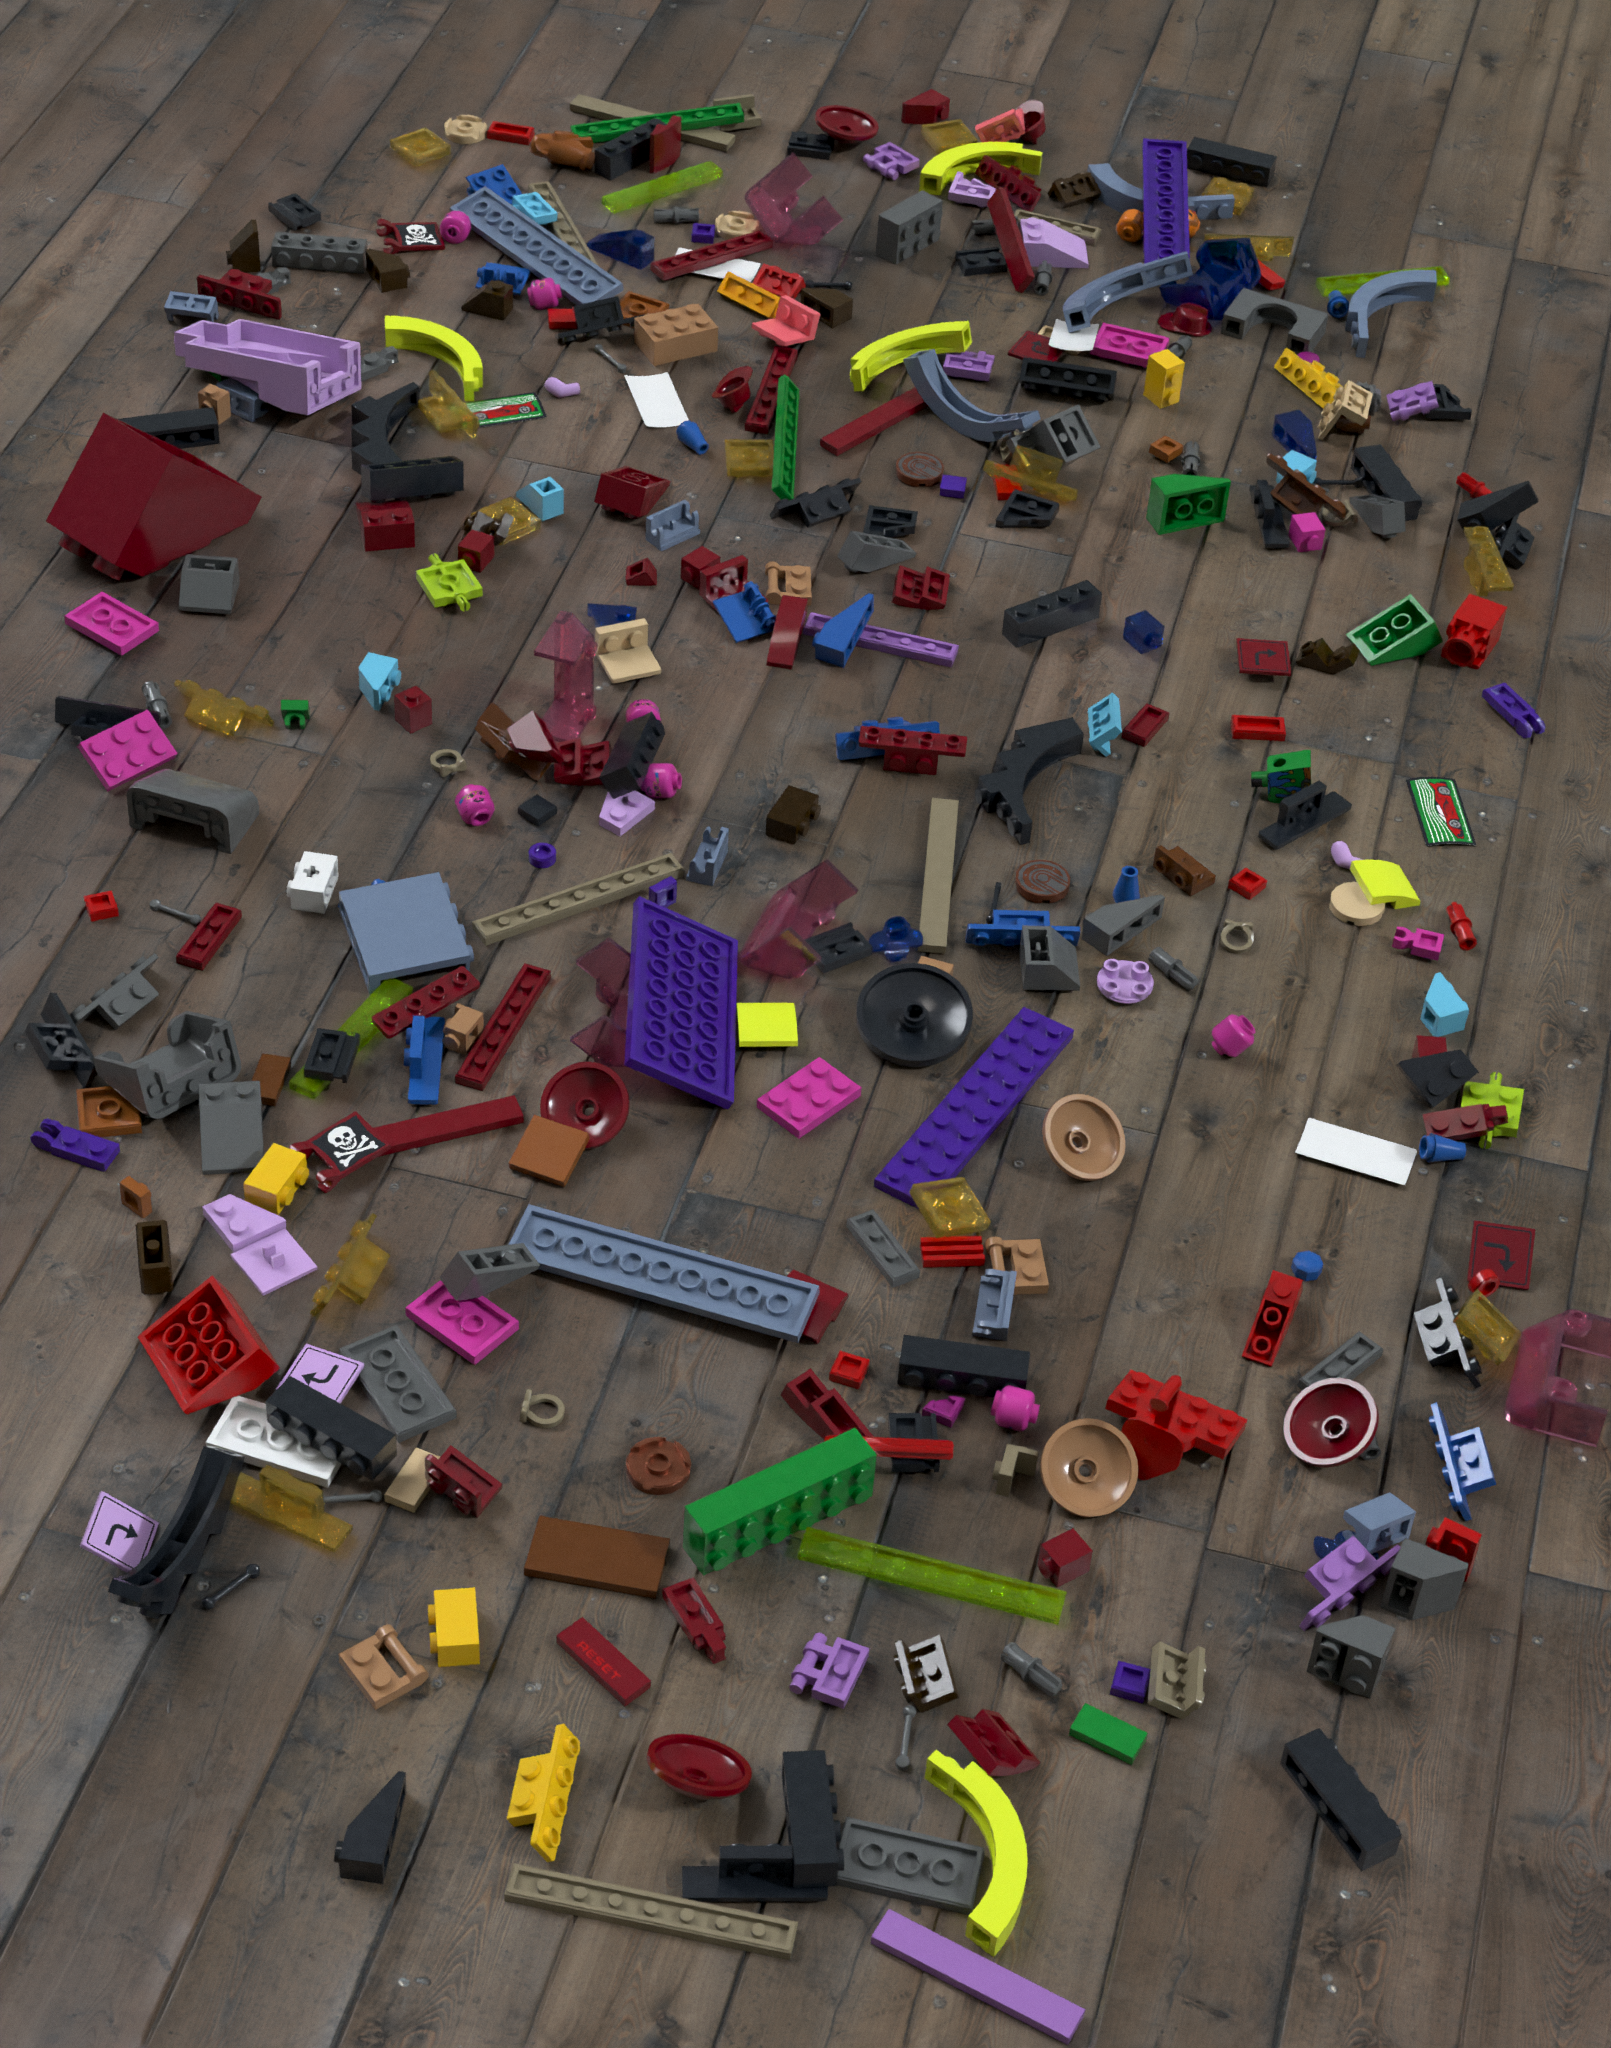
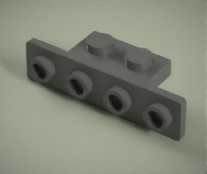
(125, 997)

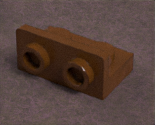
(1182, 870)

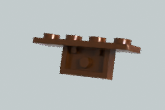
(1300, 495)
(494, 733)

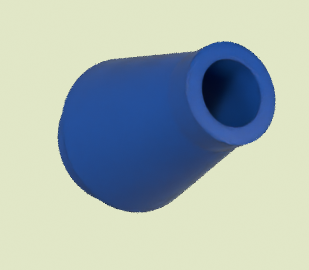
(1337, 304)
(690, 435)
(1127, 885)
(1438, 1148)

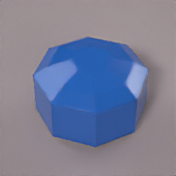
(1307, 1265)

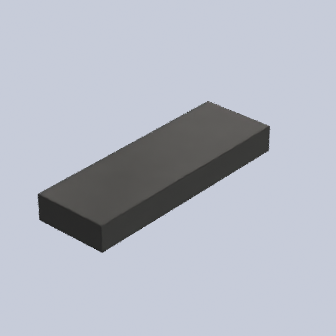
(883, 1248)
(1345, 1361)

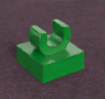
(295, 710)

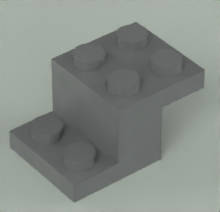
(1061, 436)

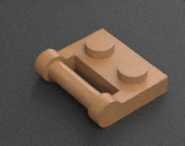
(796, 582)
(1025, 1259)
(375, 1675)

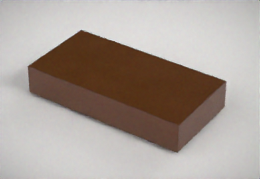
(272, 1074)

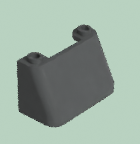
(219, 807)
(158, 1084)

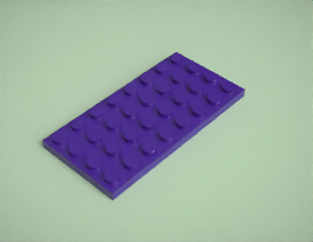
(682, 1003)

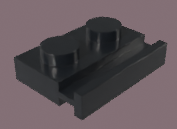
(810, 145)
(295, 211)
(981, 261)
(839, 947)
(331, 1055)
(914, 1427)

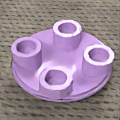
(1125, 981)

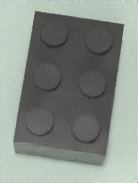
(909, 227)

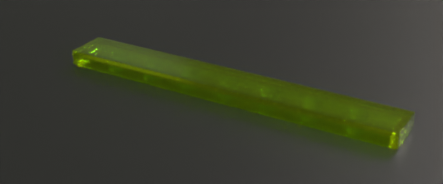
(932, 1575)

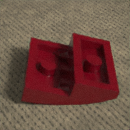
(665, 145)
(919, 589)
(582, 763)
(825, 1309)
(994, 1743)

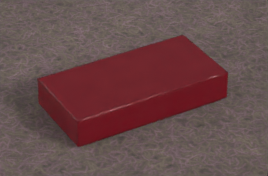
(1145, 725)

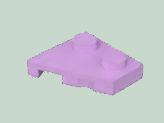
(970, 192)
(624, 811)
(241, 1222)

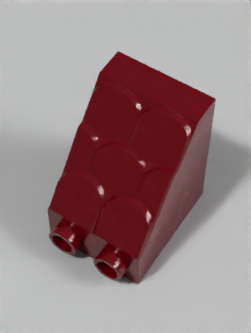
(144, 502)

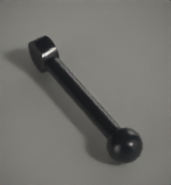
(810, 284)
(1357, 482)
(994, 902)
(252, 1571)

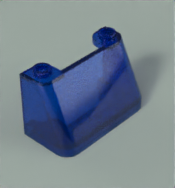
(1223, 273)

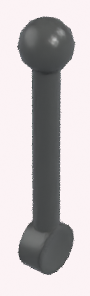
(621, 368)
(156, 905)
(375, 1496)
(903, 1761)

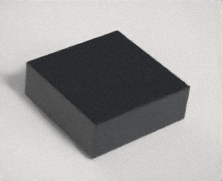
(537, 810)

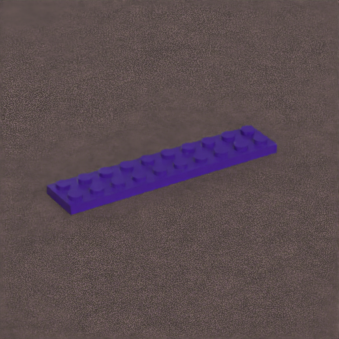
(1164, 199)
(976, 1104)

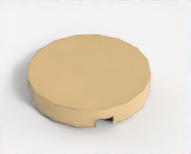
(465, 129)
(735, 224)
(1351, 904)

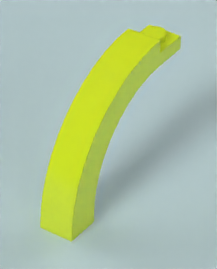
(966, 159)
(439, 342)
(892, 349)
(999, 1823)

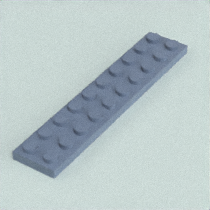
(537, 248)
(667, 1273)

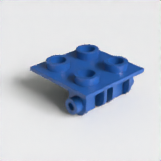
(495, 179)
(508, 274)
(746, 613)

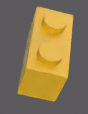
(1163, 378)
(276, 1178)
(456, 1627)

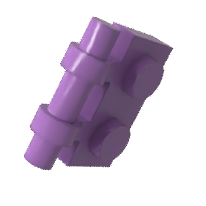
(890, 159)
(969, 365)
(1412, 401)
(838, 1674)

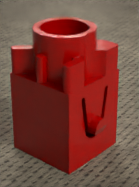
(1473, 631)

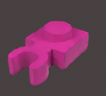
(1423, 942)

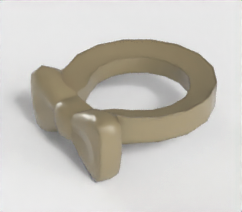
(1351, 515)
(444, 769)
(1246, 927)
(529, 1400)

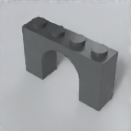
(1253, 308)

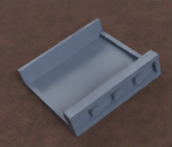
(403, 928)

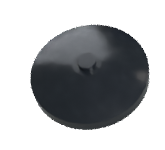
(914, 1015)

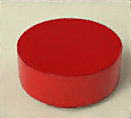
(1485, 1281)

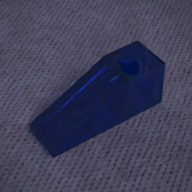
(627, 246)
(1295, 433)

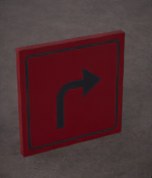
(1035, 346)
(1263, 657)
(1504, 1250)

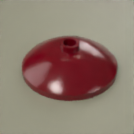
(846, 123)
(583, 1087)
(1322, 1411)
(698, 1766)

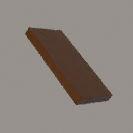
(597, 1557)

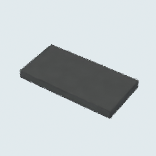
(399, 1384)
(910, 1865)

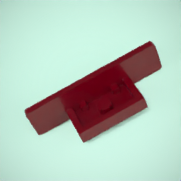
(1018, 187)
(243, 292)
(912, 750)
(425, 1002)

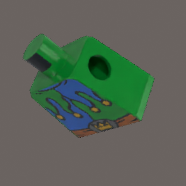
(1284, 775)

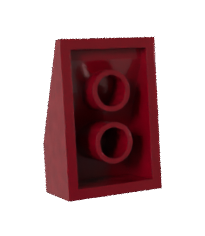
(630, 491)
(386, 525)

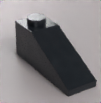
(1497, 507)
(371, 1835)

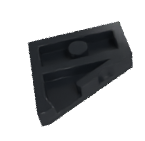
(1448, 405)
(1027, 511)
(890, 521)
(1438, 1074)

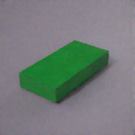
(1108, 1733)

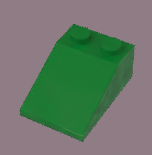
(1186, 502)
(1396, 633)

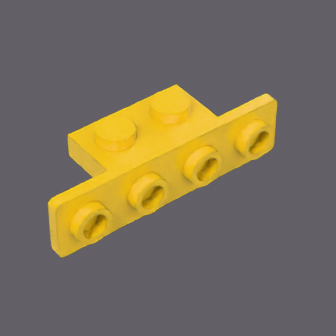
(1308, 377)
(543, 1792)

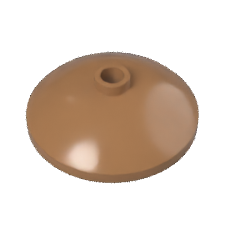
(1092, 1128)
(1105, 1454)

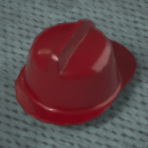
(1033, 120)
(1187, 319)
(734, 388)

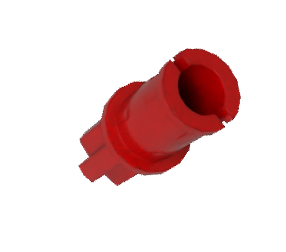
(1472, 486)
(1461, 926)

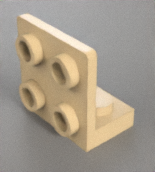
(1348, 401)
(625, 651)

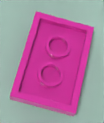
(1127, 344)
(111, 623)
(127, 750)
(809, 1097)
(466, 1326)

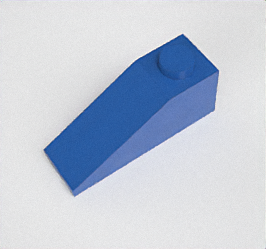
(842, 632)

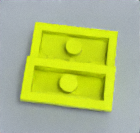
(1384, 883)
(766, 1024)

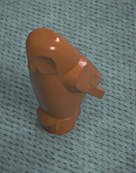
(564, 149)

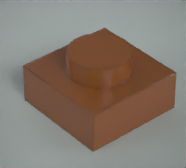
(1166, 449)
(136, 1196)

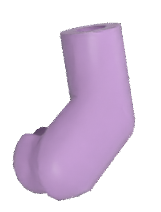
(561, 389)
(1342, 854)

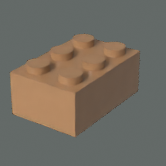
(676, 334)

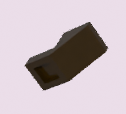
(483, 523)
(1320, 657)

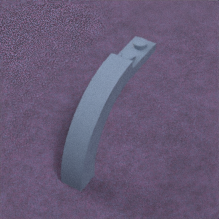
(1124, 196)
(1113, 286)
(1384, 291)
(954, 408)

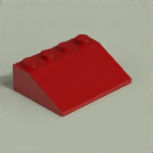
(208, 1349)

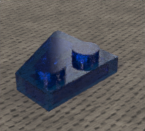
(611, 614)

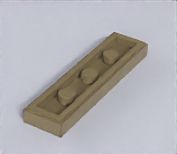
(1088, 233)

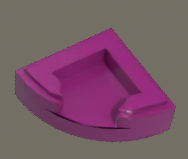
(945, 1409)

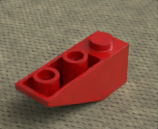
(1273, 1318)

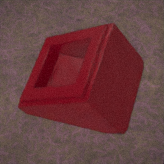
(641, 573)

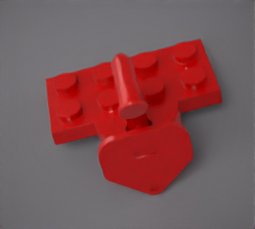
(1170, 1422)

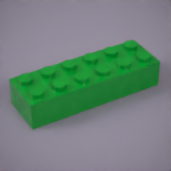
(778, 1501)

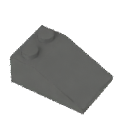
(231, 1127)

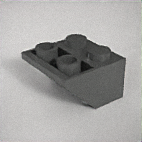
(208, 584)
(1047, 960)
(1423, 1582)
(1351, 1653)

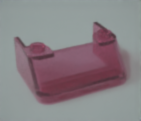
(777, 195)
(573, 656)
(792, 916)
(606, 1036)
(1549, 1402)

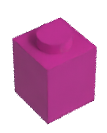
(1306, 532)

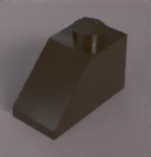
(244, 249)
(387, 270)
(491, 300)
(830, 303)

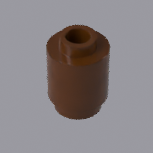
(1348, 426)

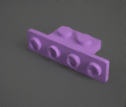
(1341, 1575)

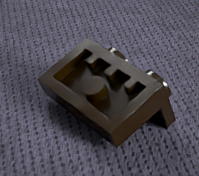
(1075, 189)

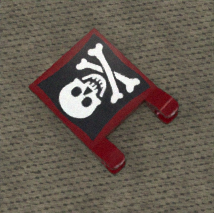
(411, 236)
(343, 1149)

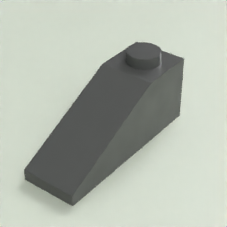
(1381, 514)
(872, 552)
(1120, 922)
(487, 1269)

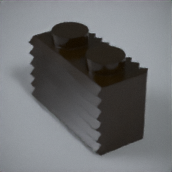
(792, 814)
(154, 1257)

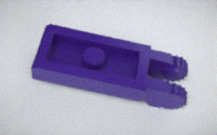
(1514, 710)
(75, 1145)

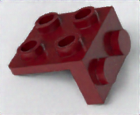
(724, 579)
(461, 1481)

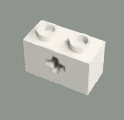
(313, 882)

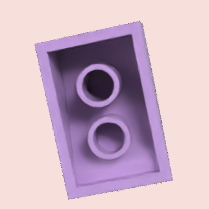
(1053, 244)

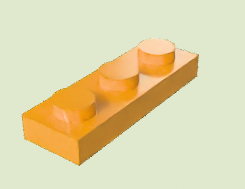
(749, 295)

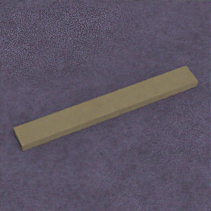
(611, 111)
(564, 226)
(938, 875)
(576, 899)
(651, 1911)

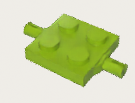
(449, 583)
(1495, 1095)

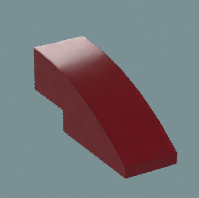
(787, 632)
(820, 1408)

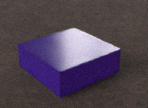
(703, 233)
(953, 486)
(664, 892)
(1130, 1682)

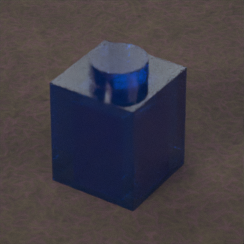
(1143, 632)

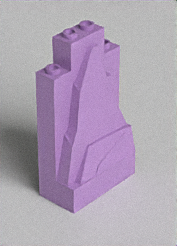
(279, 363)

